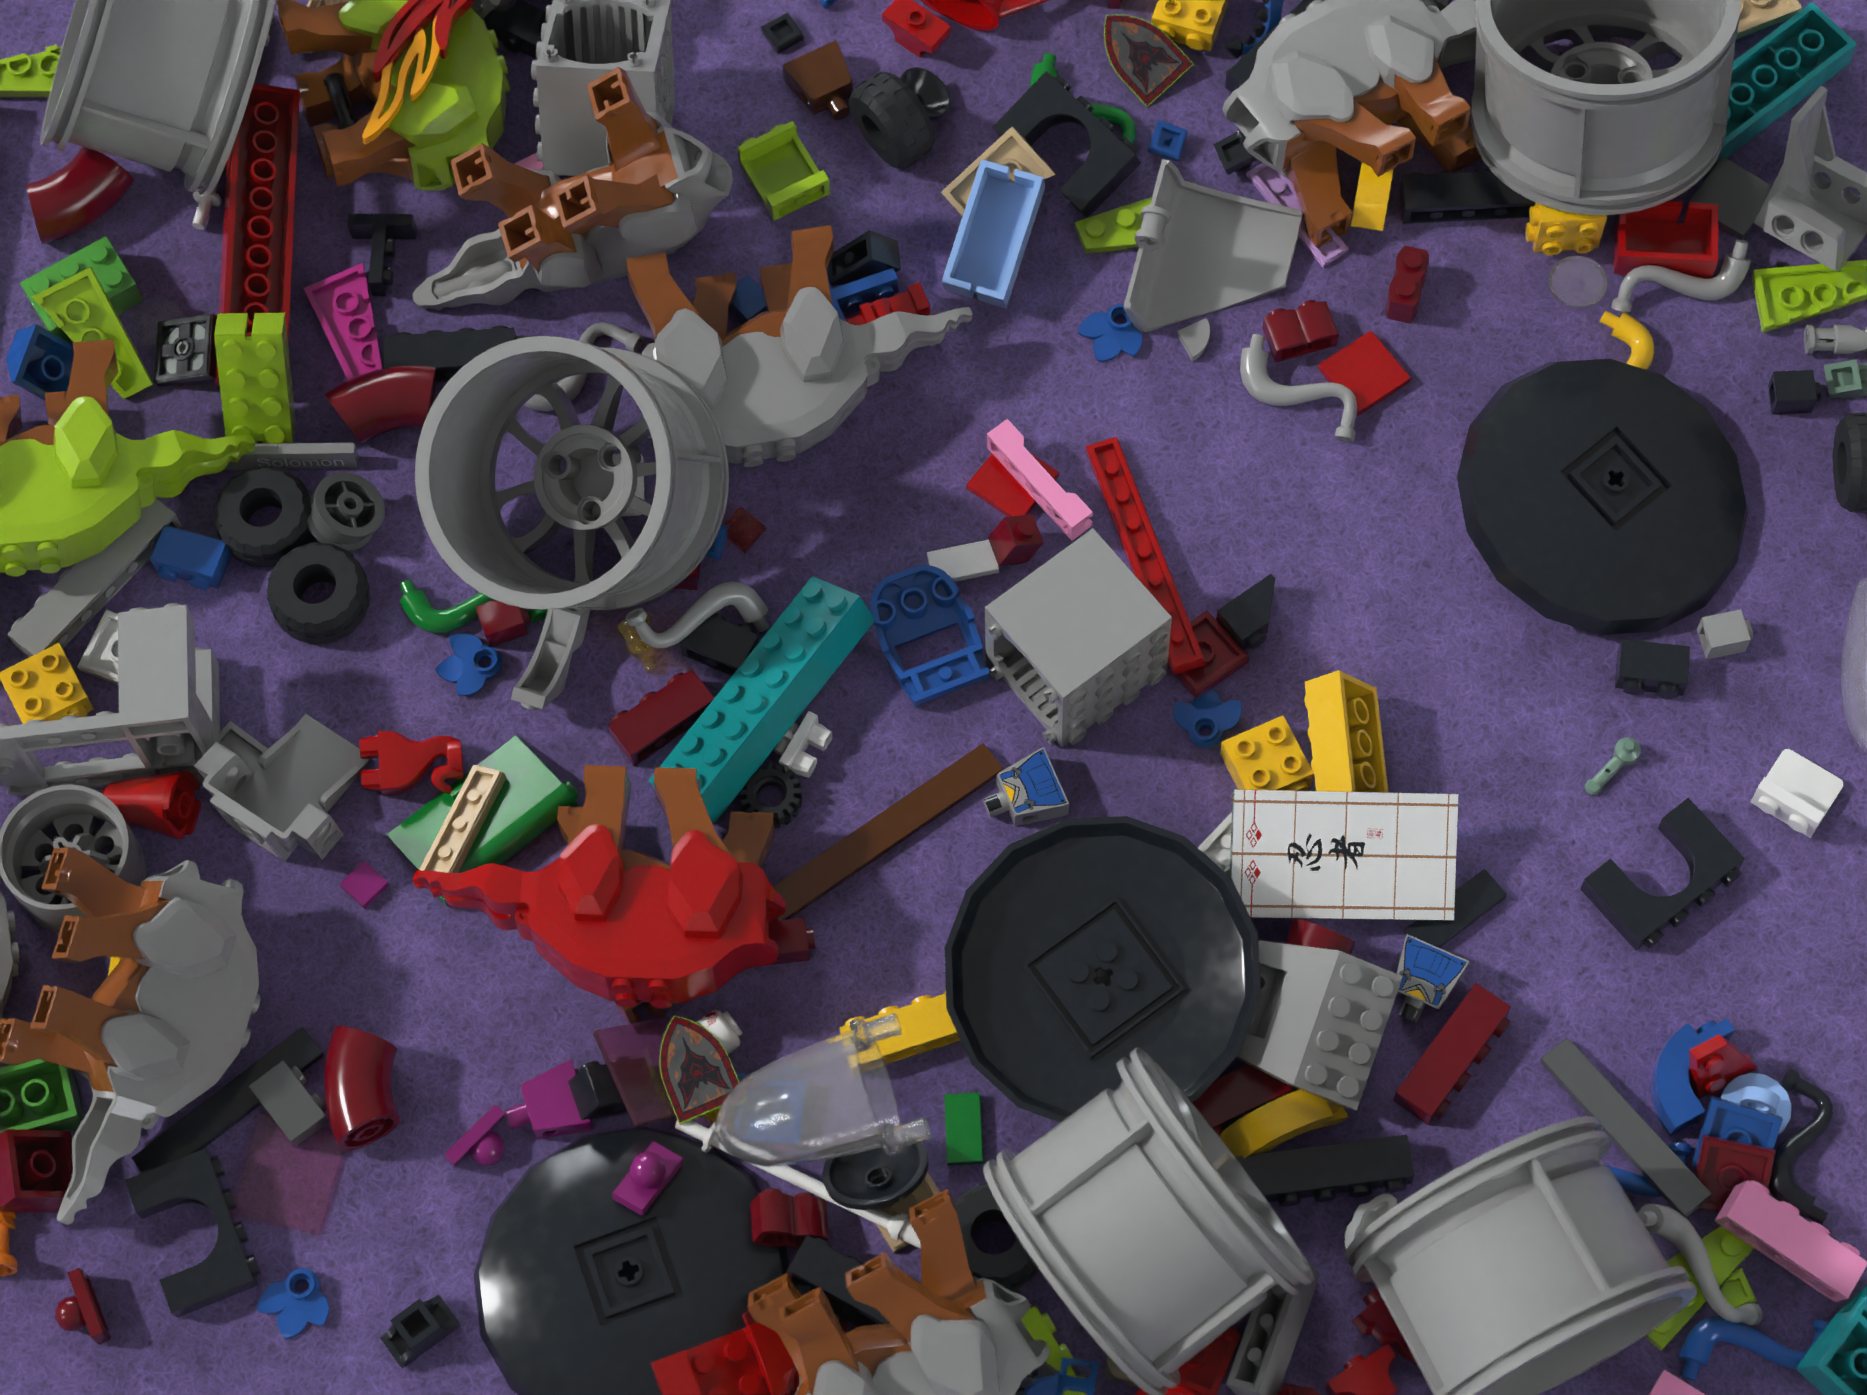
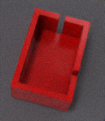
(1657, 239)

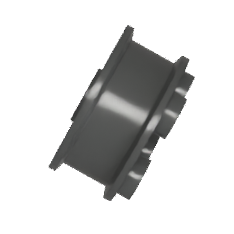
(345, 511)

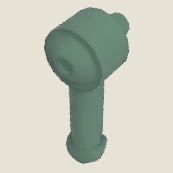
(1625, 754)

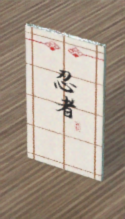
(1344, 854)

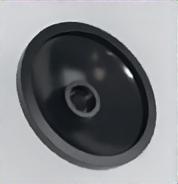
(874, 1178)

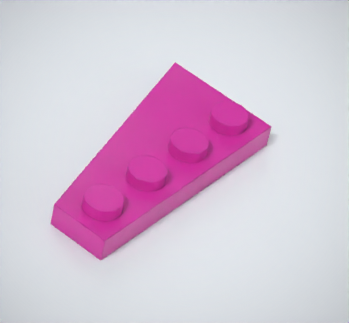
(347, 320)

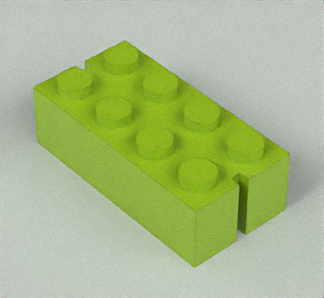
(255, 377)

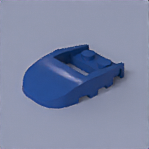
(918, 605)

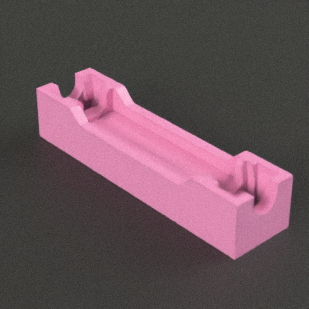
(1062, 507)

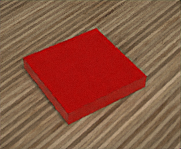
(1366, 370)
(1001, 490)

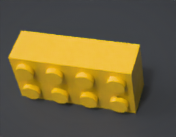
(1345, 734)

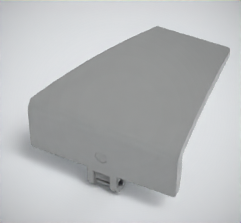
(1206, 251)

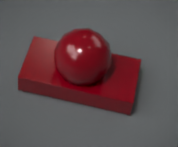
(82, 1309)

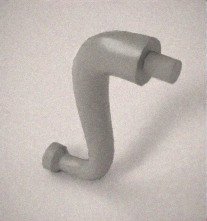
(1724, 284)
(728, 593)

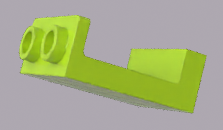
(782, 171)

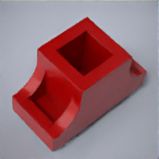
(915, 26)
(1365, 1375)

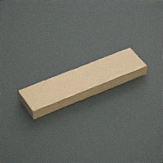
(464, 820)

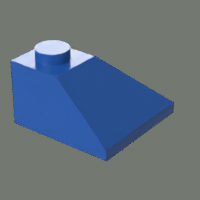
(40, 361)

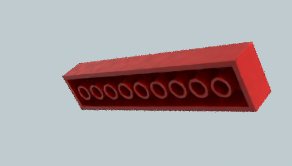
(260, 207)

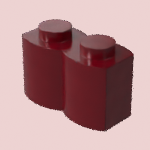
(1407, 284)
(1300, 330)
(787, 1219)

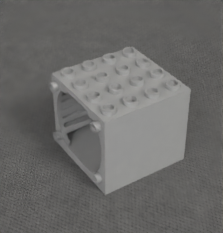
(580, 46)
(1077, 638)

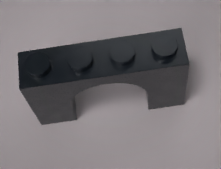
(1109, 158)
(1643, 916)
(228, 1266)

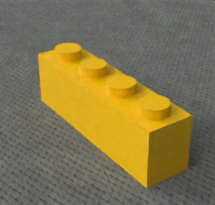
(923, 1027)

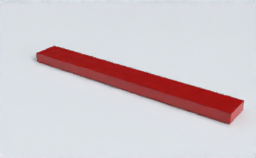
(1143, 548)

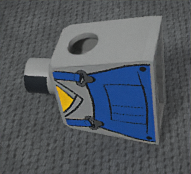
(1028, 791)
(1427, 976)

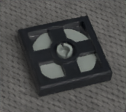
(185, 350)

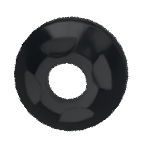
(929, 90)

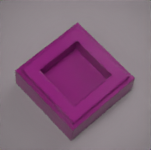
(364, 884)

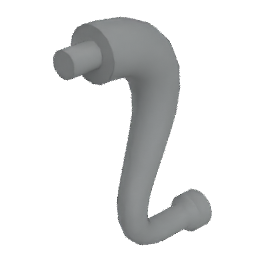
(573, 384)
(1261, 387)
(1682, 1234)

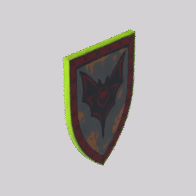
(1143, 56)
(694, 1070)

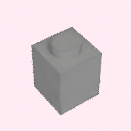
(1724, 634)

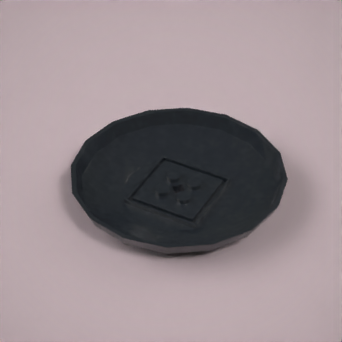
(1569, 539)
(1090, 901)
(556, 1252)

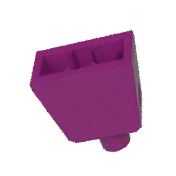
(549, 1105)

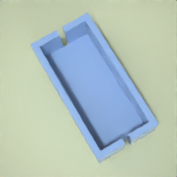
(993, 233)

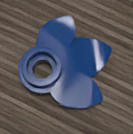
(1109, 336)
(465, 664)
(1207, 713)
(292, 1307)

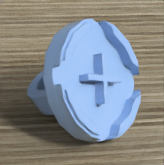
(1760, 1093)

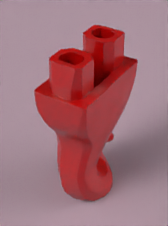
(407, 761)

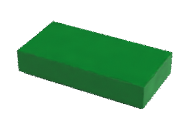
(963, 1129)

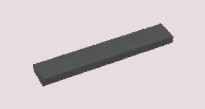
(1626, 1128)

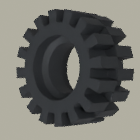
(777, 777)

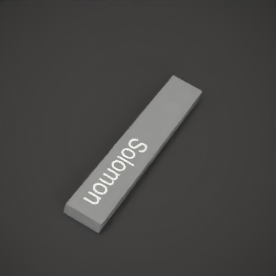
(299, 456)

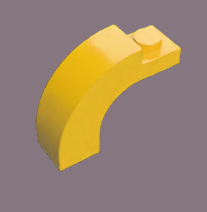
(1371, 199)
(1279, 1122)

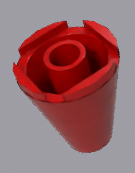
(158, 802)

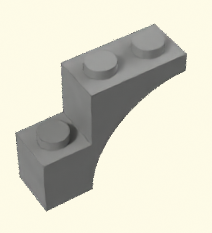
(550, 663)

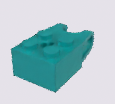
(1839, 1355)

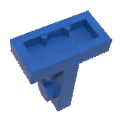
(865, 290)

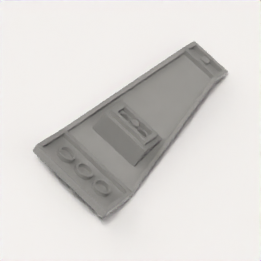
(1316, 1019)

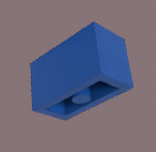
(190, 558)

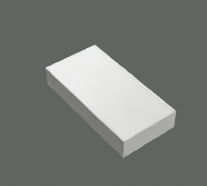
(965, 560)

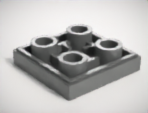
(1737, 196)

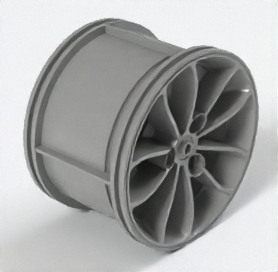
(158, 81)
(1597, 122)
(459, 465)
(1146, 1224)
(1520, 1266)

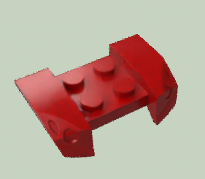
(735, 1364)

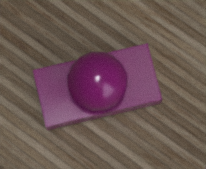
(482, 1143)
(647, 1178)

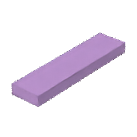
(1281, 191)

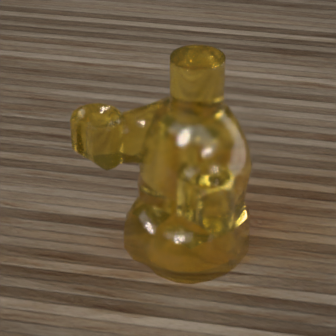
(637, 646)

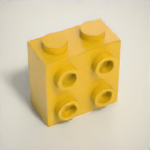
(1190, 21)
(1560, 230)
(46, 687)
(1267, 758)

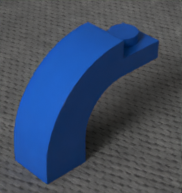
(1671, 1088)

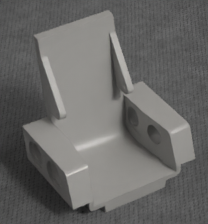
(1807, 208)
(290, 791)

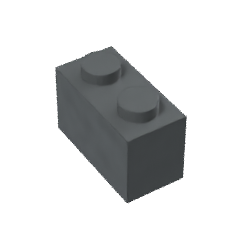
(289, 1103)

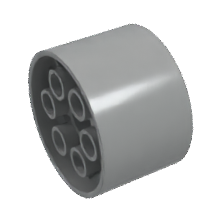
(71, 811)

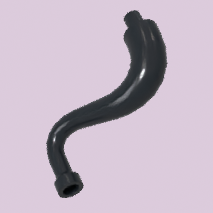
(1782, 1181)

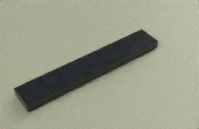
(225, 1106)

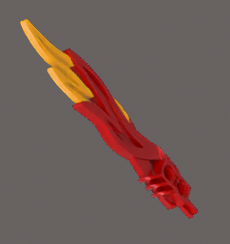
(403, 30)

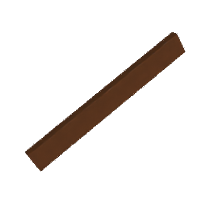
(887, 830)

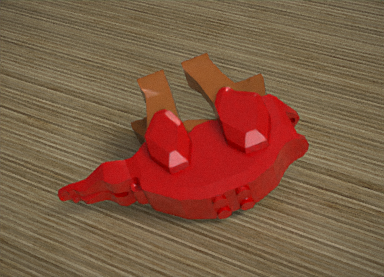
(629, 919)

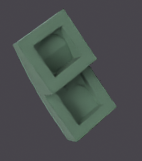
(1846, 379)

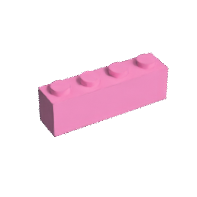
(1791, 1240)

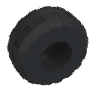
(892, 119)
(1851, 462)
(250, 492)
(325, 620)
(1007, 1269)

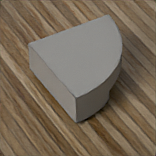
(1195, 338)

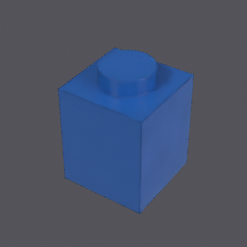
(748, 300)

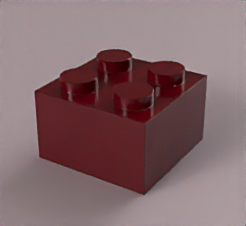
(34, 1169)

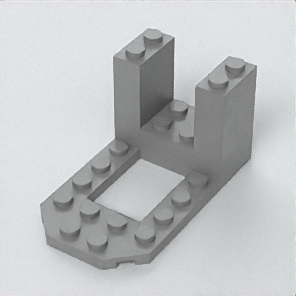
(164, 711)

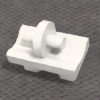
(808, 733)

